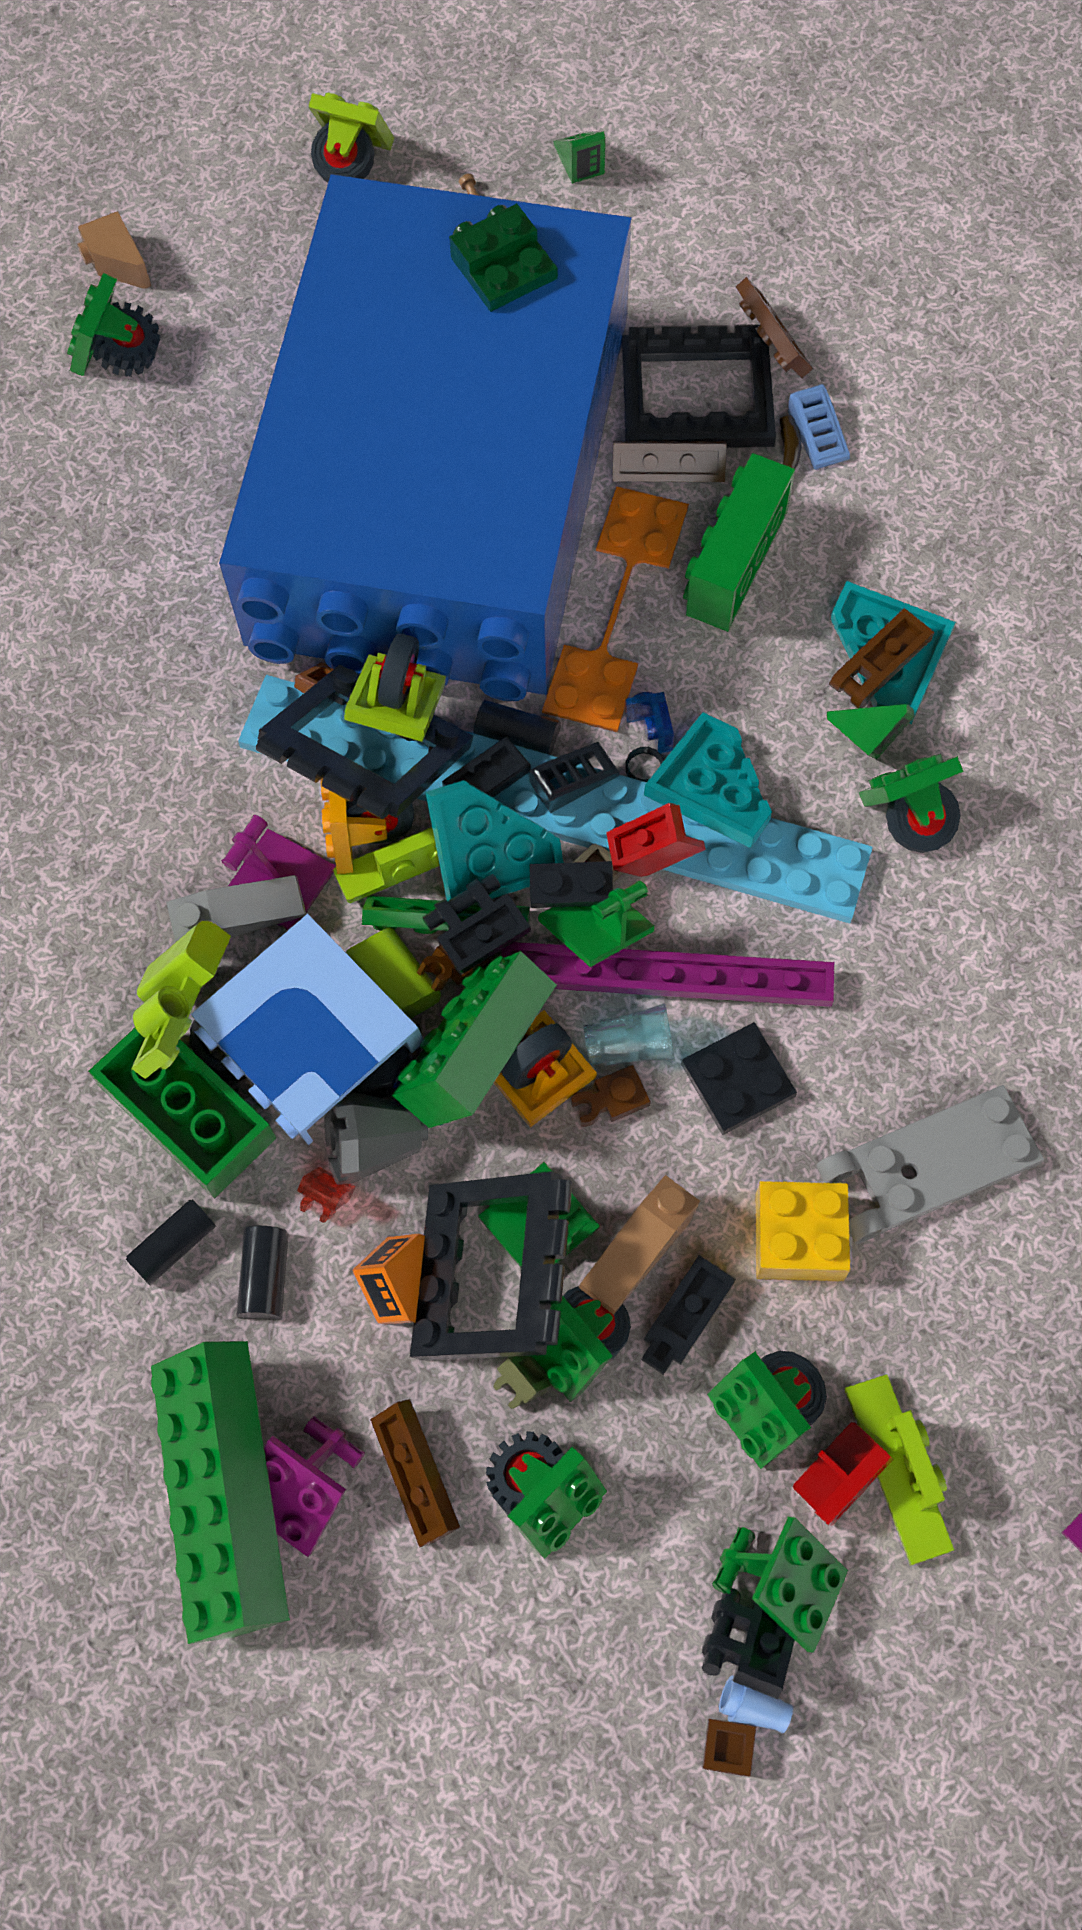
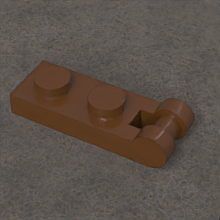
(882, 657)

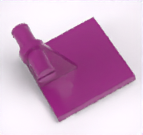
(276, 858)
(300, 1491)

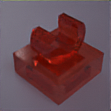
(321, 1187)

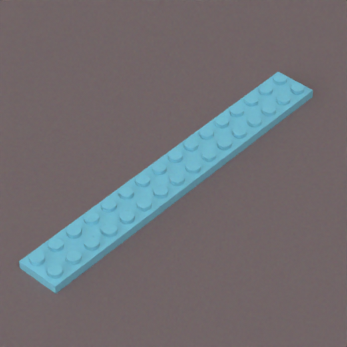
(782, 866)

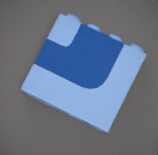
(303, 1026)

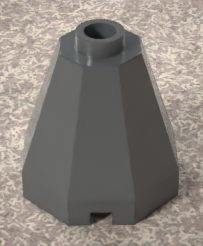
(370, 1136)

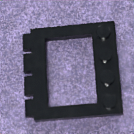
(709, 344)
(342, 776)
(540, 1277)

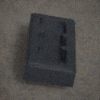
(493, 769)

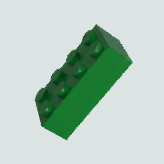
(738, 541)
(473, 1040)
(186, 1112)

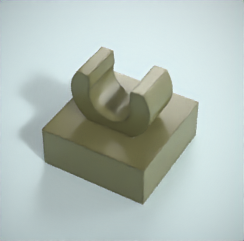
(525, 1378)

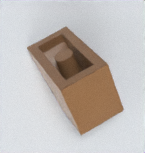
(112, 250)

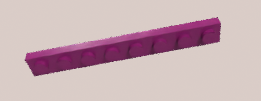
(686, 975)

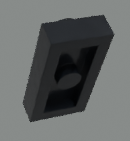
(570, 884)

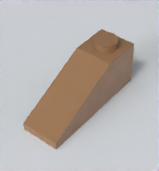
(640, 1244)

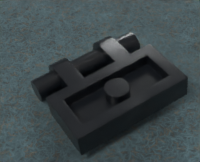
(482, 933)
(762, 1656)

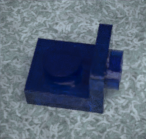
(655, 713)

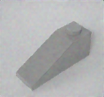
(239, 907)

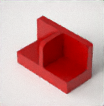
(651, 842)
(842, 1473)

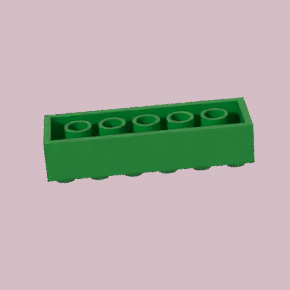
(218, 1492)

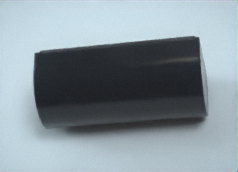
(520, 727)
(170, 1242)
(262, 1273)

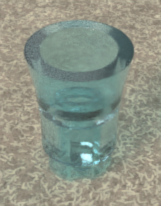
(630, 1038)

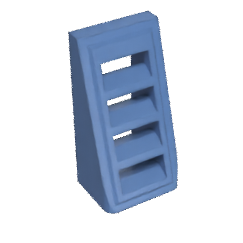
(812, 404)

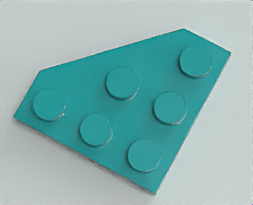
(862, 614)
(713, 782)
(485, 837)

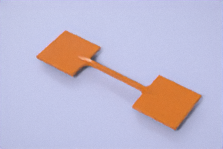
(594, 684)

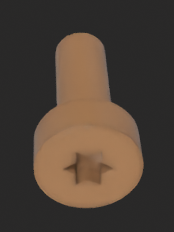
(467, 182)

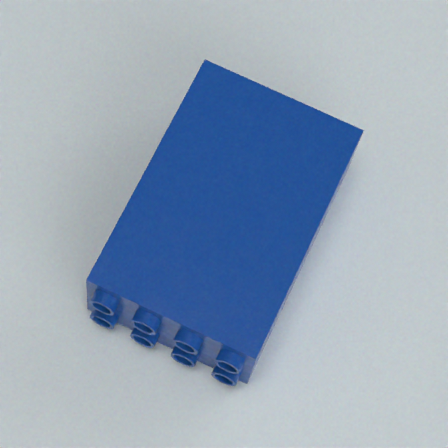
(425, 451)

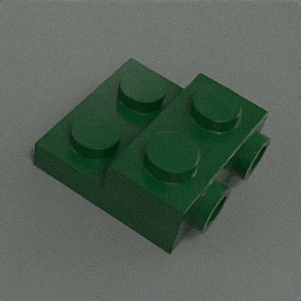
(501, 256)

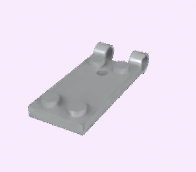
(953, 1158)

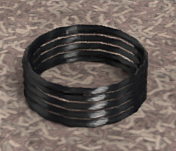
(641, 750)

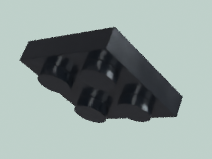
(738, 1078)

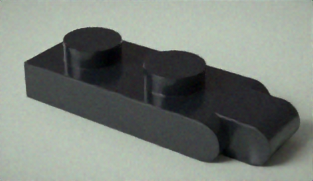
(686, 1314)

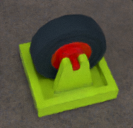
(346, 136)
(396, 691)

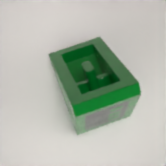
(582, 155)
(872, 727)

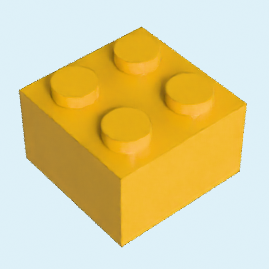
(802, 1231)

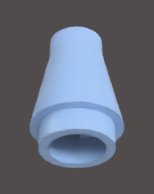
(754, 1708)

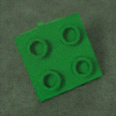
(602, 928)
(509, 1220)
(796, 1580)

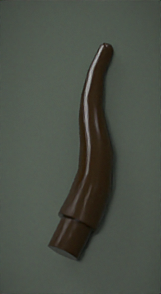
(791, 441)

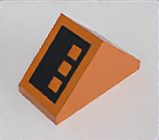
(392, 1278)

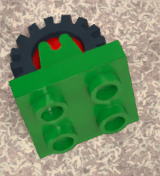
(112, 333)
(543, 1489)

